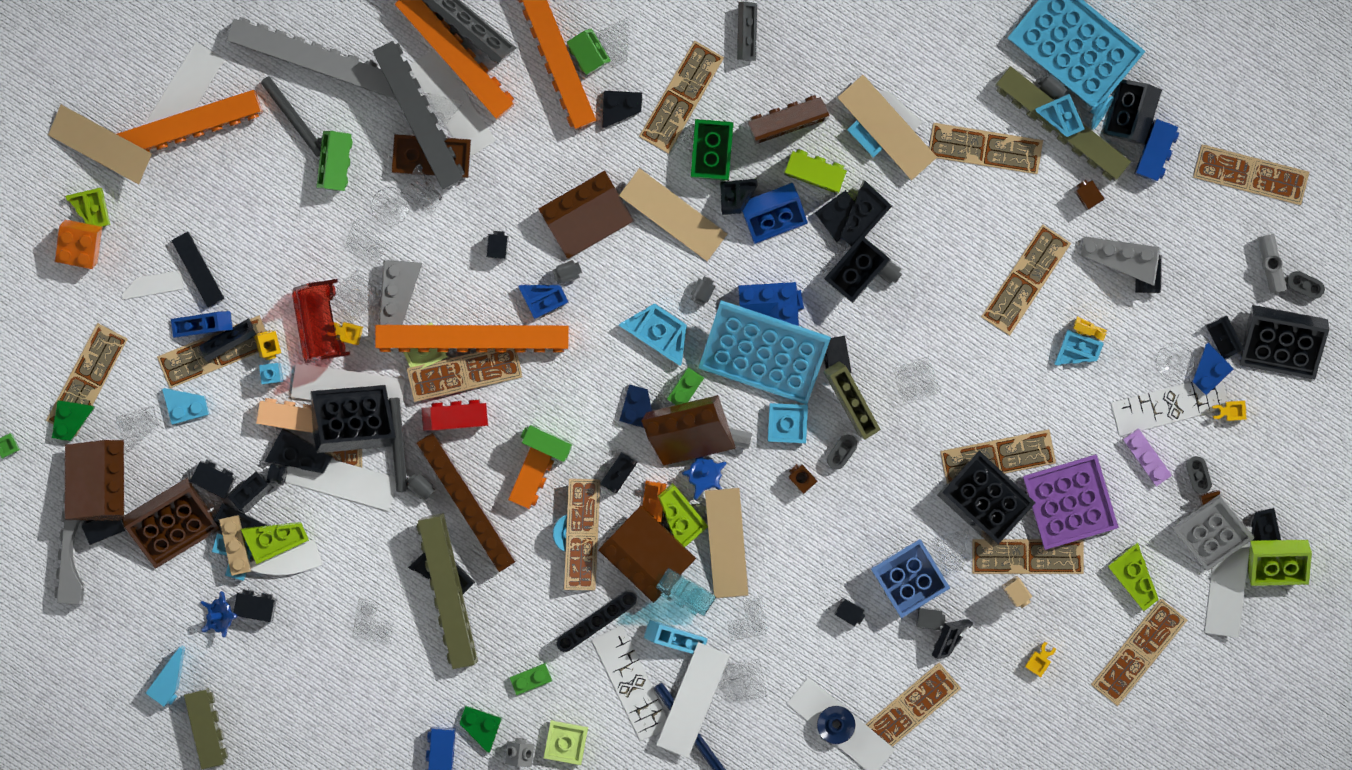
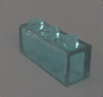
(685, 593)

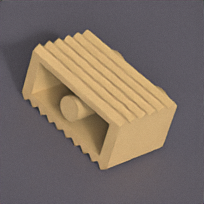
(1017, 592)

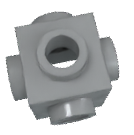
(519, 753)

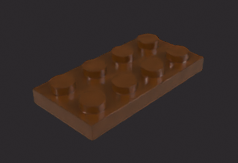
(408, 154)

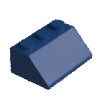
(774, 213)

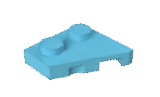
(1062, 115)
(1078, 349)
(184, 405)

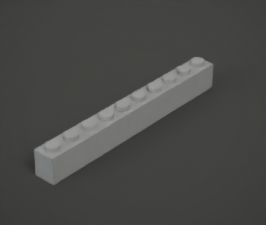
(309, 56)

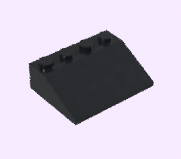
(1284, 342)
(351, 419)
(986, 499)

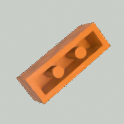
(531, 478)

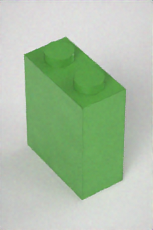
(546, 442)

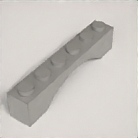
(70, 586)

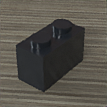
(213, 479)
(255, 606)

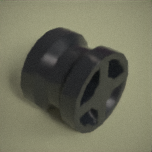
(277, 474)

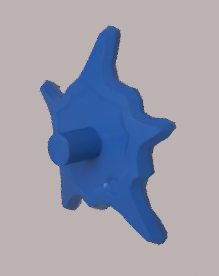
(704, 475)
(218, 615)

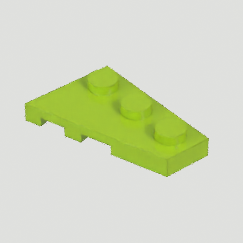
(681, 516)
(273, 539)
(1134, 576)

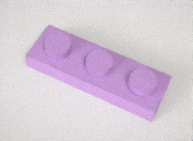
(1147, 457)

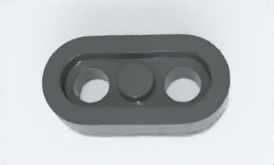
(1305, 285)
(841, 451)
(1199, 474)

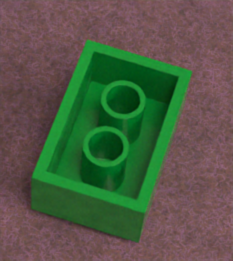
(712, 149)

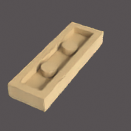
(235, 545)

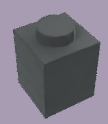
(930, 618)

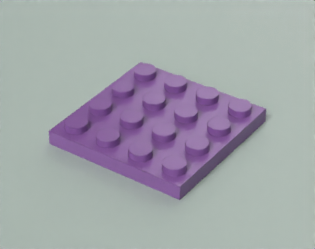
(1070, 501)

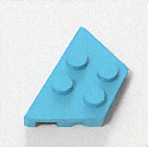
(659, 331)

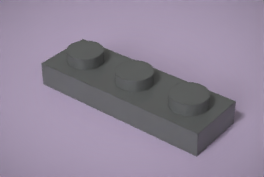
(747, 31)

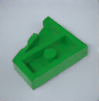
(69, 419)
(481, 726)

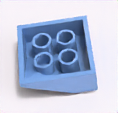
(910, 578)

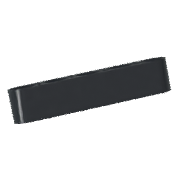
(592, 629)

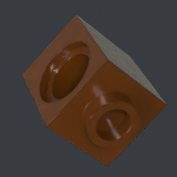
(1088, 194)
(803, 487)

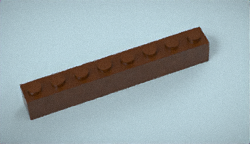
(466, 502)

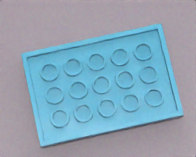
(1077, 47)
(764, 352)

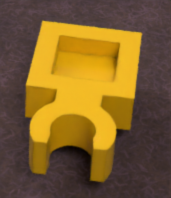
(1085, 327)
(349, 332)
(1233, 410)
(1038, 661)

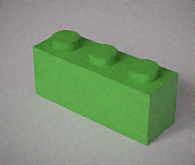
(334, 161)

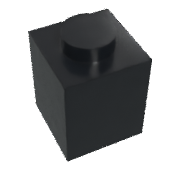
(497, 245)
(850, 612)

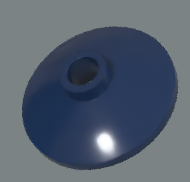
(840, 734)

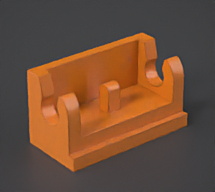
(651, 500)

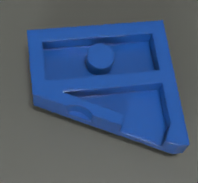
(543, 298)
(1210, 370)

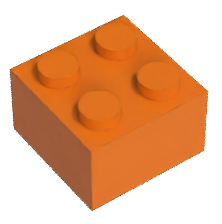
(78, 244)

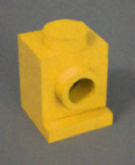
(274, 348)

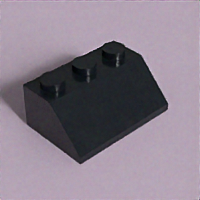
(1132, 111)
(857, 269)

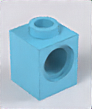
(271, 373)

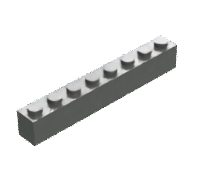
(417, 114)

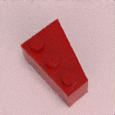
(454, 416)

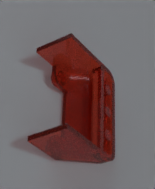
(316, 321)

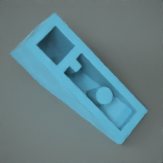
(673, 637)
(168, 681)

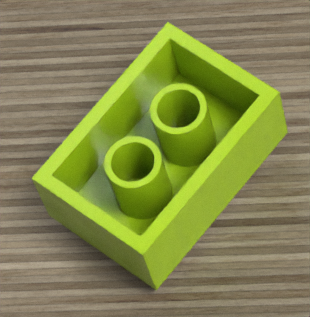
(815, 171)
(1279, 562)

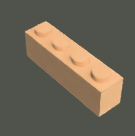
(285, 415)

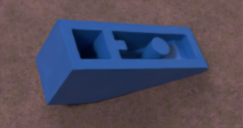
(201, 324)

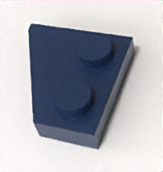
(635, 406)

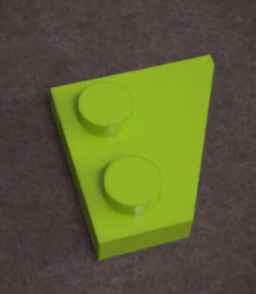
(91, 206)

